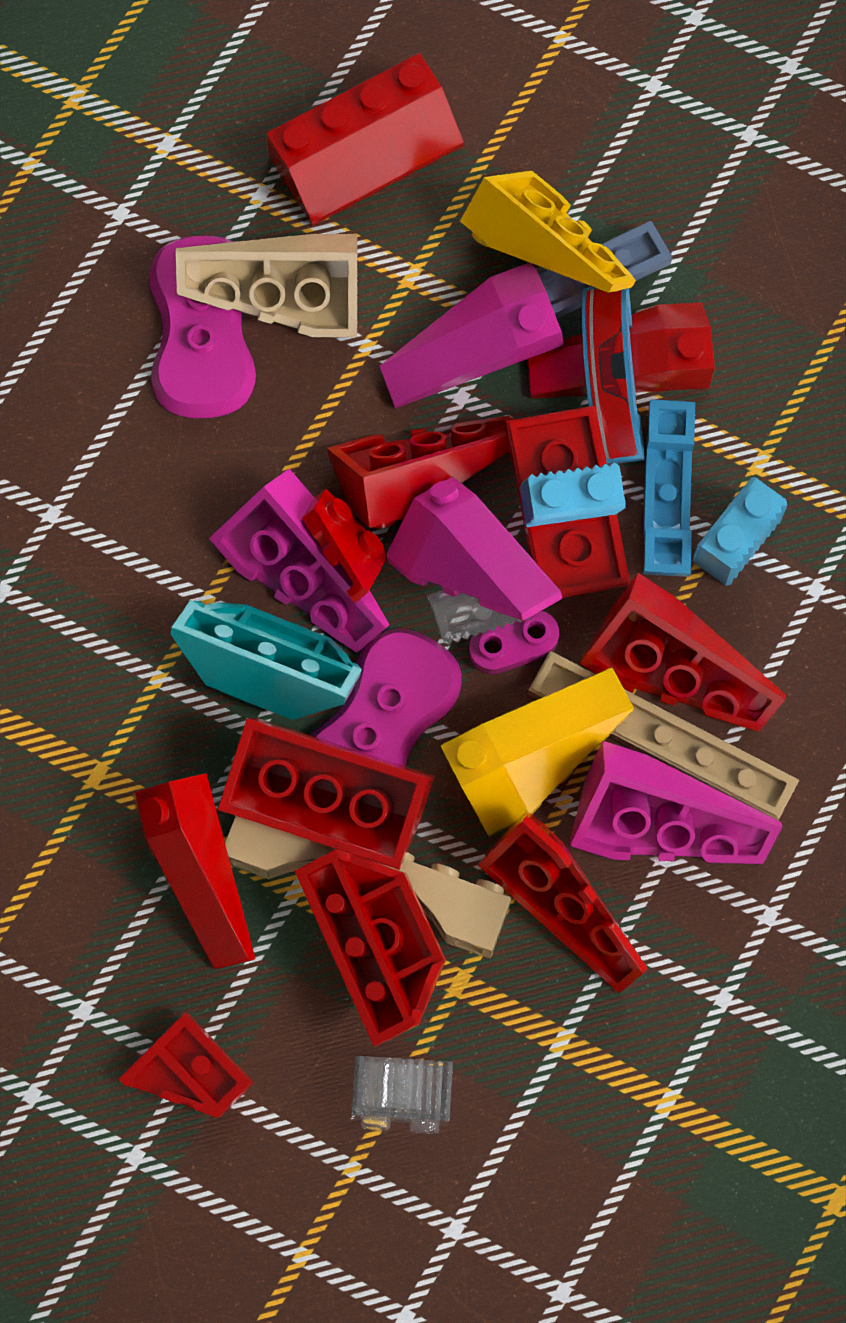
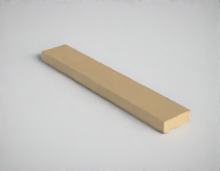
(682, 745)

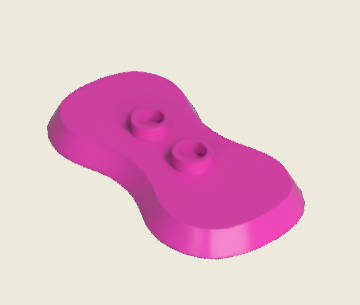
(202, 353)
(400, 694)

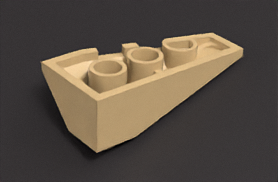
(284, 280)

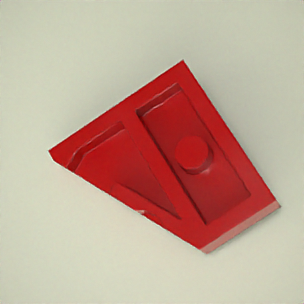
(345, 542)
(189, 1070)

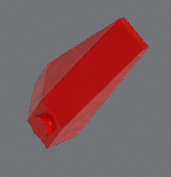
(673, 654)

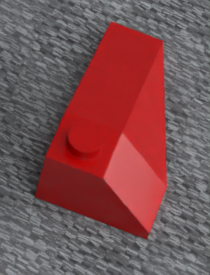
(668, 354)
(386, 476)
(190, 850)
(553, 888)

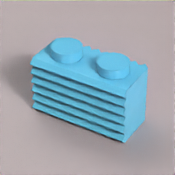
(572, 495)
(740, 531)

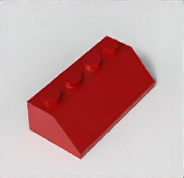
(364, 139)
(325, 792)

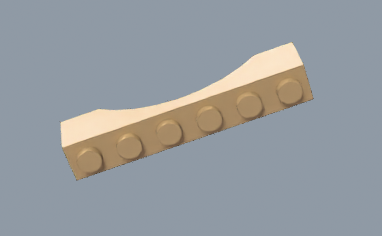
(461, 911)

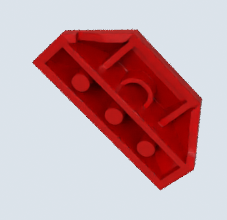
(375, 939)

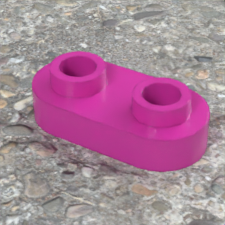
(516, 644)

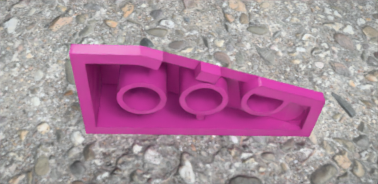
(484, 332)
(466, 550)

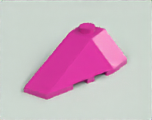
(275, 546)
(652, 809)

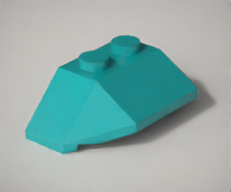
(264, 658)

